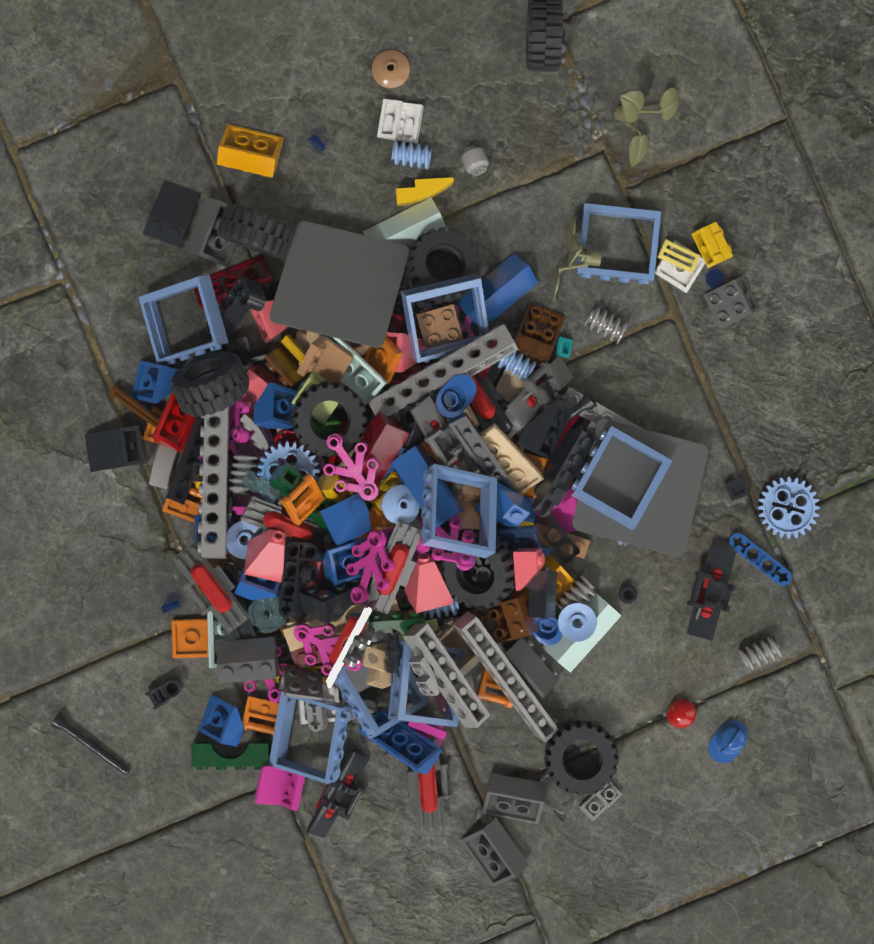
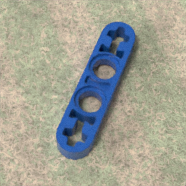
(758, 560)

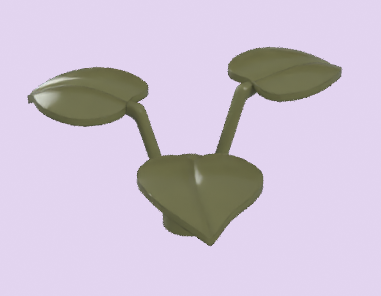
(628, 112)
(588, 257)

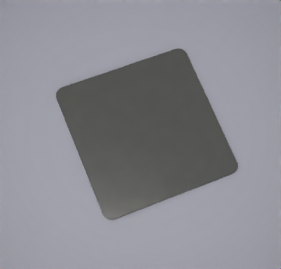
(339, 284)
(623, 478)

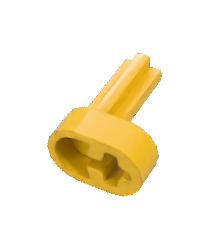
(294, 348)

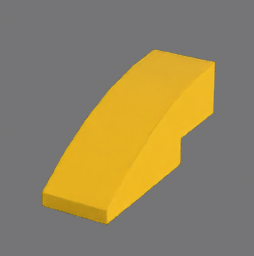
(422, 191)

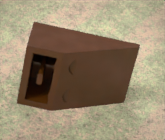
(538, 334)
(286, 365)
(507, 619)

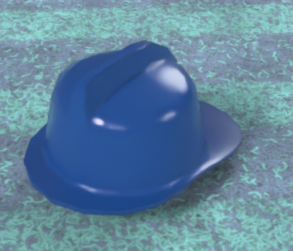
(455, 395)
(548, 631)
(728, 741)

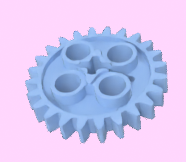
(303, 462)
(792, 491)

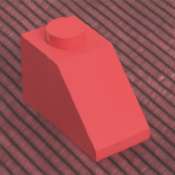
(526, 565)

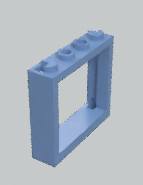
(622, 212)
(437, 289)
(155, 325)
(587, 469)
(488, 507)
(399, 691)
(360, 710)
(282, 735)

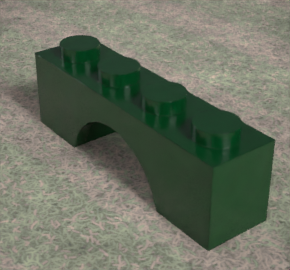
(286, 480)
(395, 619)
(206, 755)

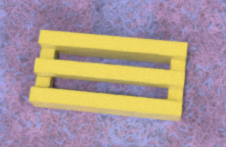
(676, 263)

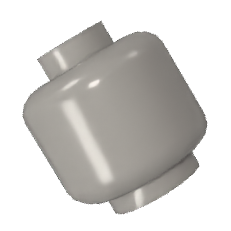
(475, 160)

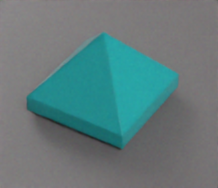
(563, 347)

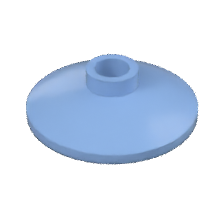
(391, 505)
(234, 534)
(586, 627)

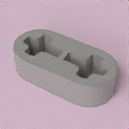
(316, 713)

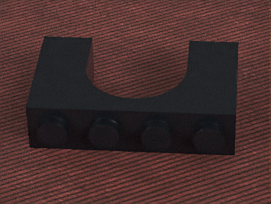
(541, 593)

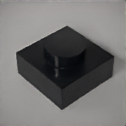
(736, 488)

